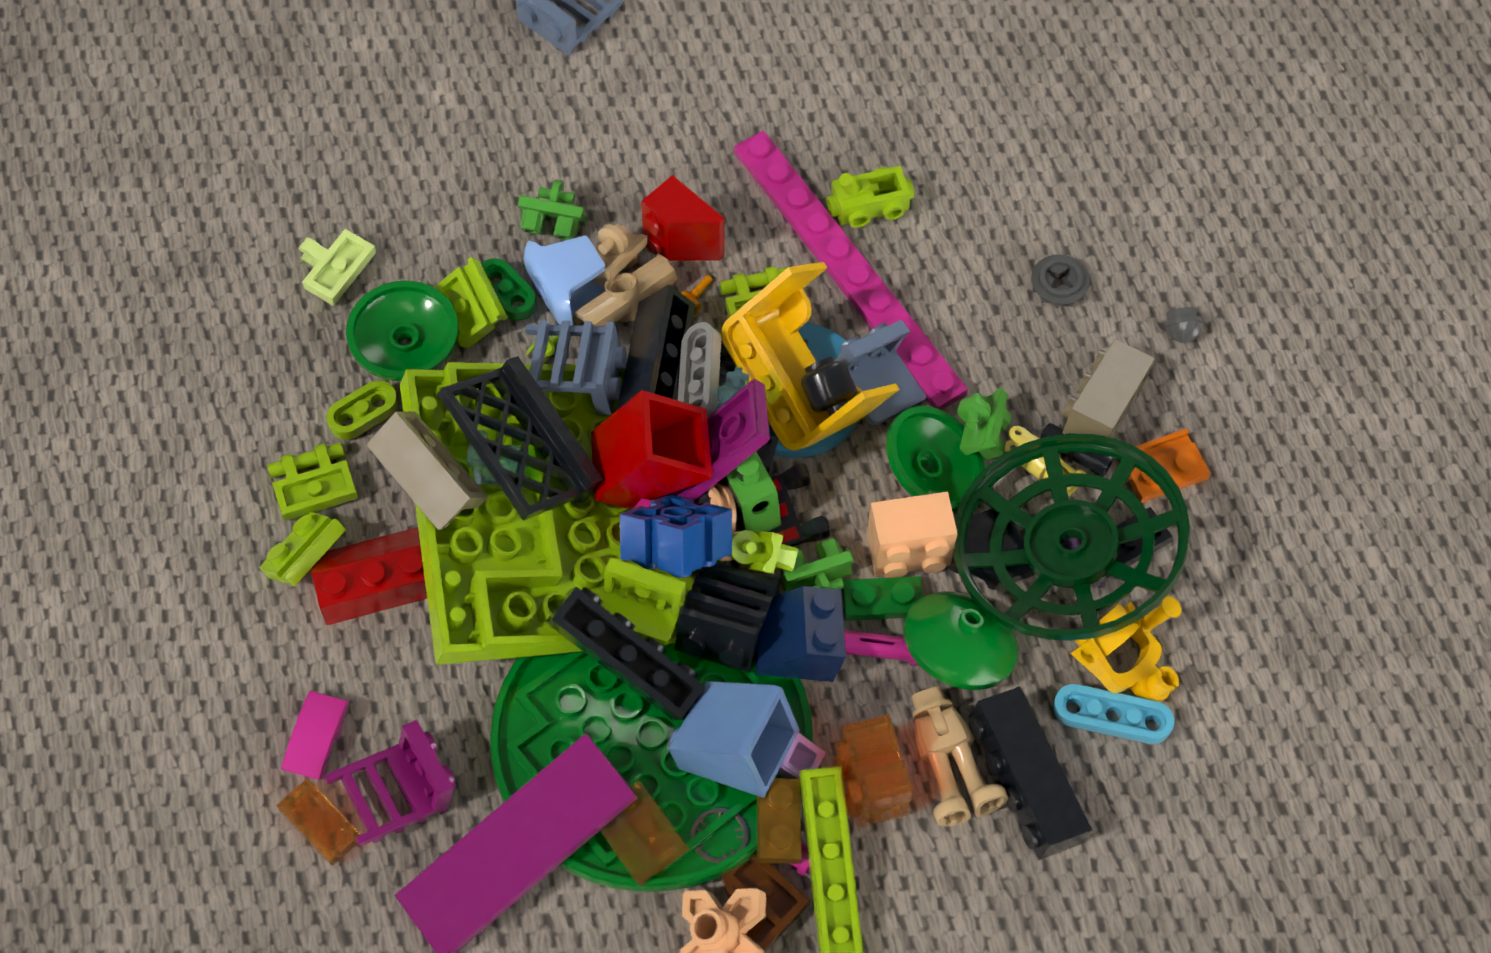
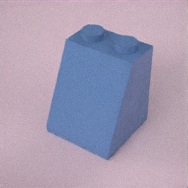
(736, 735)

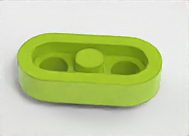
(360, 409)

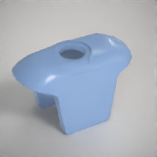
(564, 274)

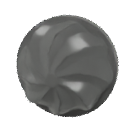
(1183, 324)

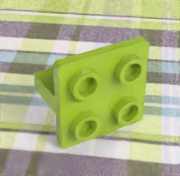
(645, 597)

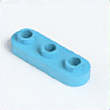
(1130, 709)

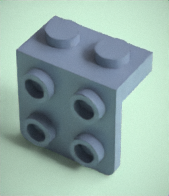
(876, 364)

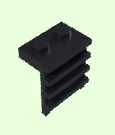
(720, 628)

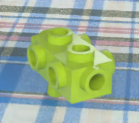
(870, 196)

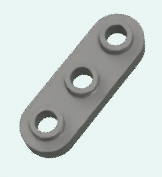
(700, 367)

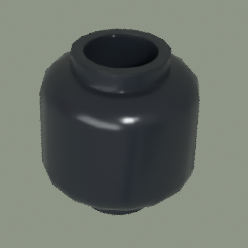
(828, 385)

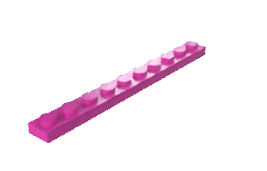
(847, 266)

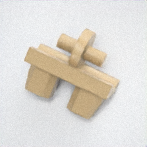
(617, 250)

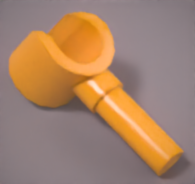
(695, 293)

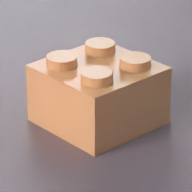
(911, 534)

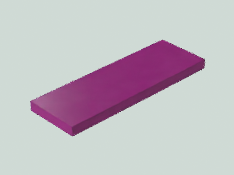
(515, 846)

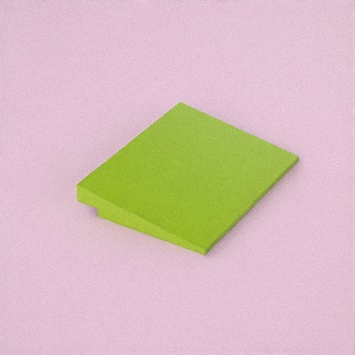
(489, 570)

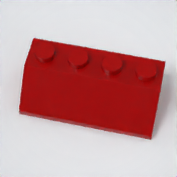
(370, 576)

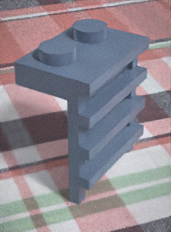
(560, 27)
(597, 361)

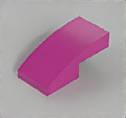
(314, 735)

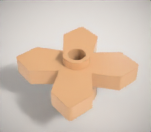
(723, 928)

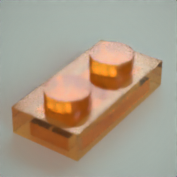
(319, 821)

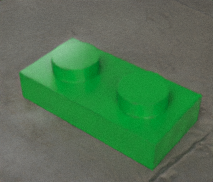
(880, 597)

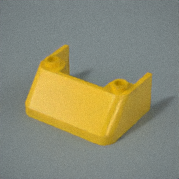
(770, 349)

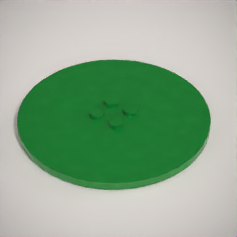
(562, 696)

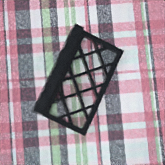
(541, 428)

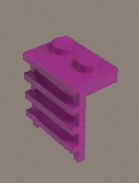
(418, 774)

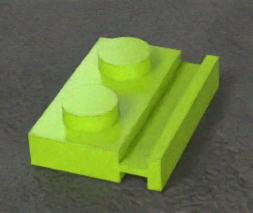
(473, 302)
(302, 548)

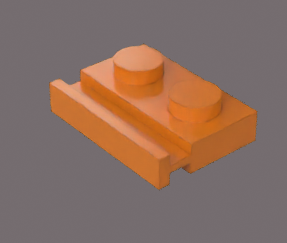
(1178, 457)

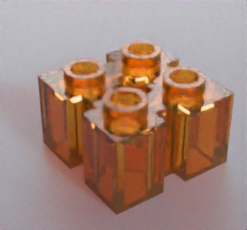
(873, 771)

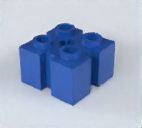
(676, 535)

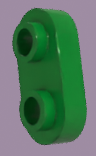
(510, 289)

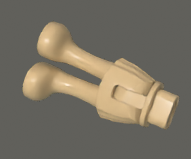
(944, 734)

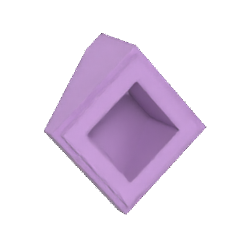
(801, 756)

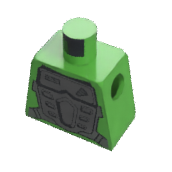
(753, 486)

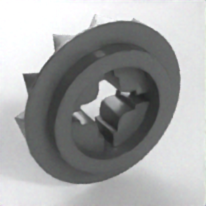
(1056, 267)

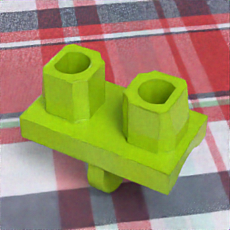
(762, 551)

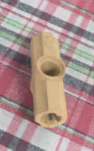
(625, 292)

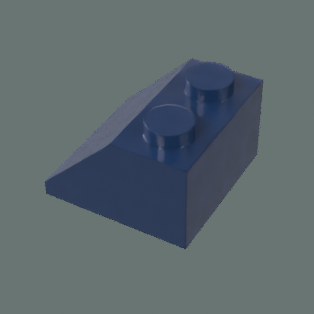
(803, 635)

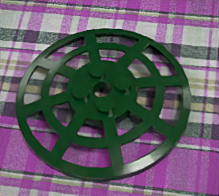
(1069, 520)

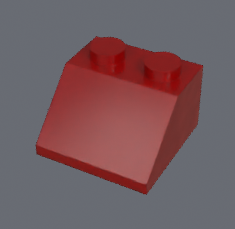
(682, 224)

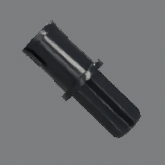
(1095, 462)

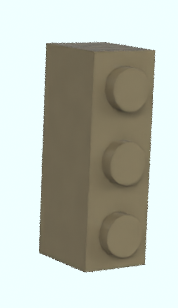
(1108, 392)

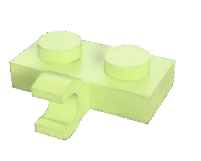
(335, 267)

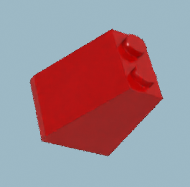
(650, 450)

